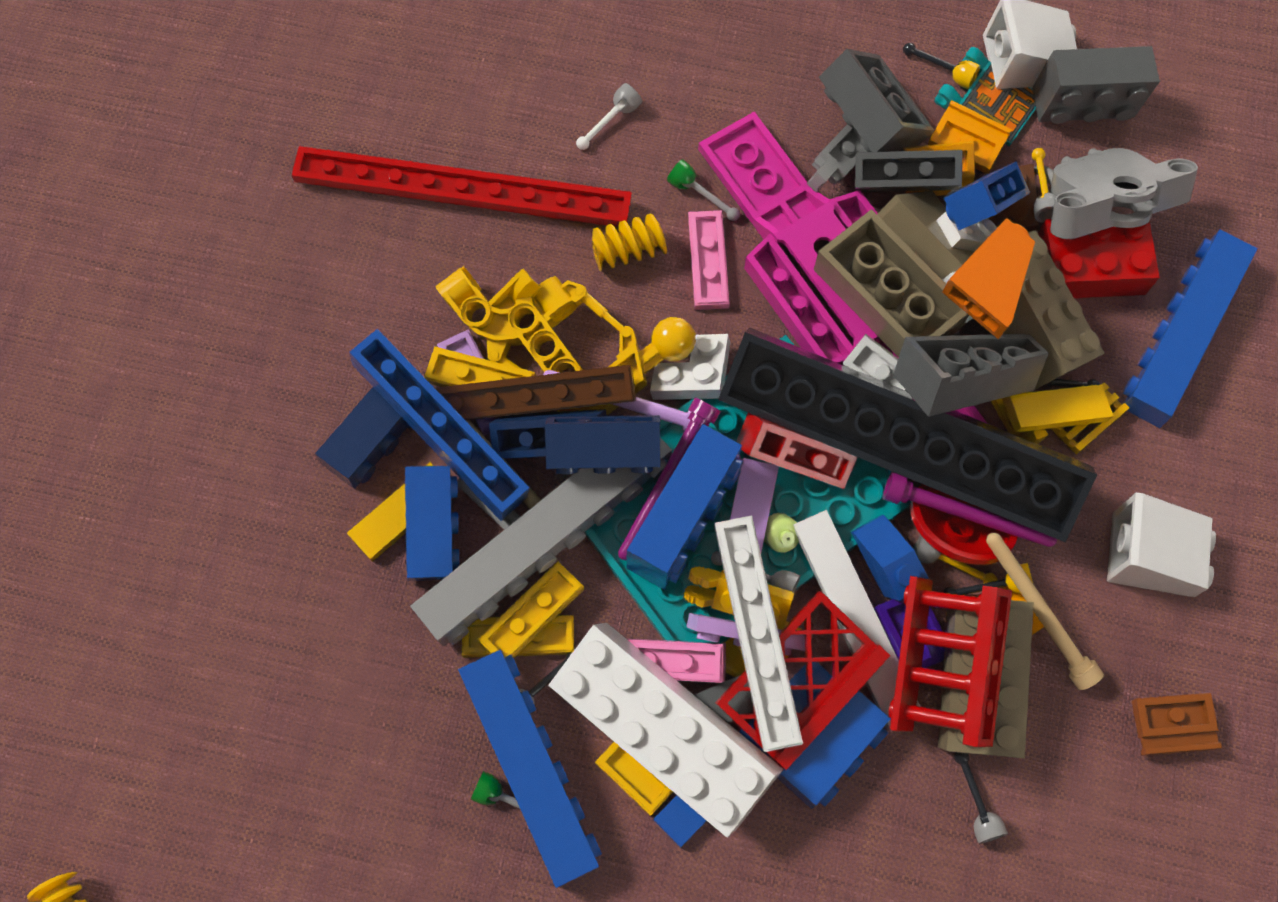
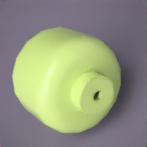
(781, 533)

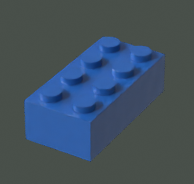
(684, 506)

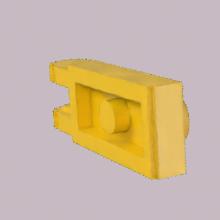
(720, 599)

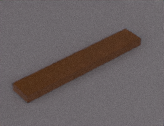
(542, 393)

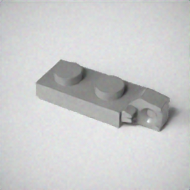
(836, 158)

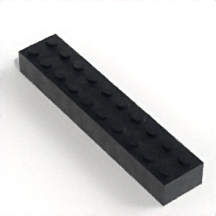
(893, 432)

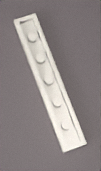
(843, 587)
(758, 634)

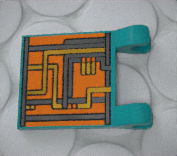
(1006, 106)

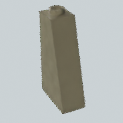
(915, 222)

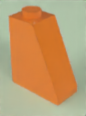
(993, 278)

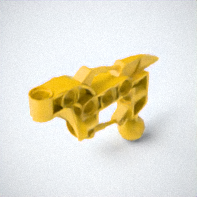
(551, 304)

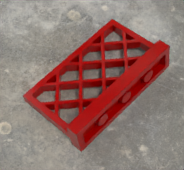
(832, 696)

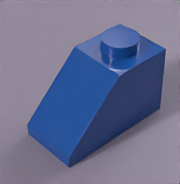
(888, 556)

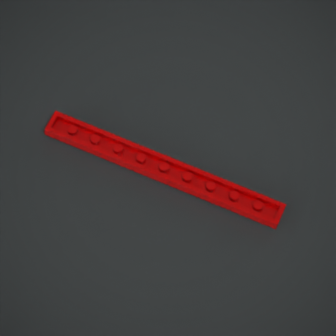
(461, 186)

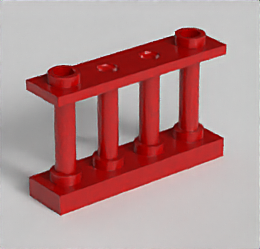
(986, 646)

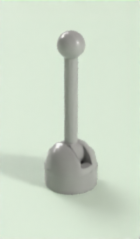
(782, 579)

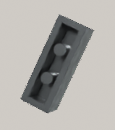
(908, 171)

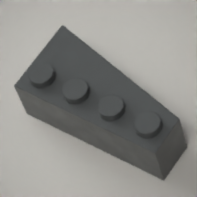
(968, 369)

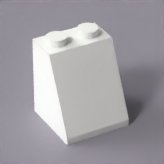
(1022, 40)
(1160, 547)

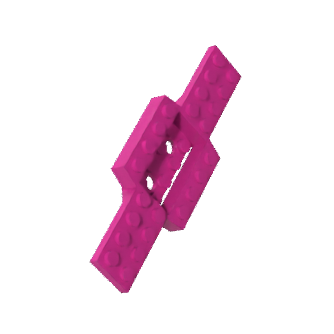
(795, 216)

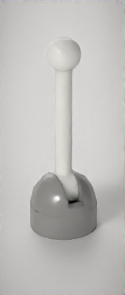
(625, 100)

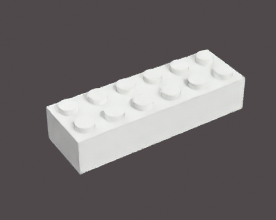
(665, 728)

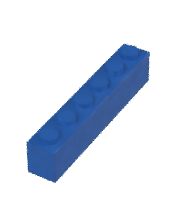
(1189, 328)
(439, 424)
(529, 769)

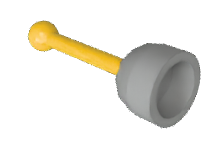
(1043, 204)
(928, 555)

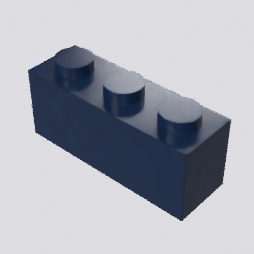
(525, 433)
(362, 440)
(603, 443)

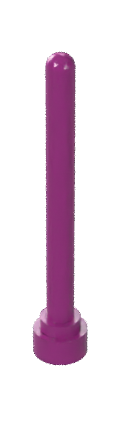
(700, 414)
(900, 489)

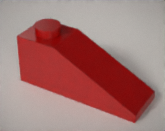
(795, 451)

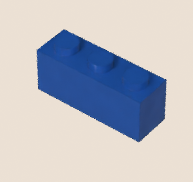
(986, 196)
(430, 522)
(836, 751)

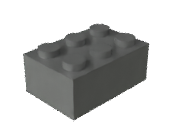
(1095, 84)
(874, 102)

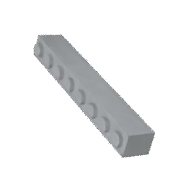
(527, 547)

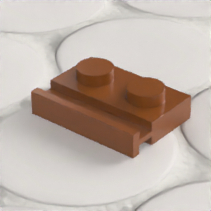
(1176, 724)

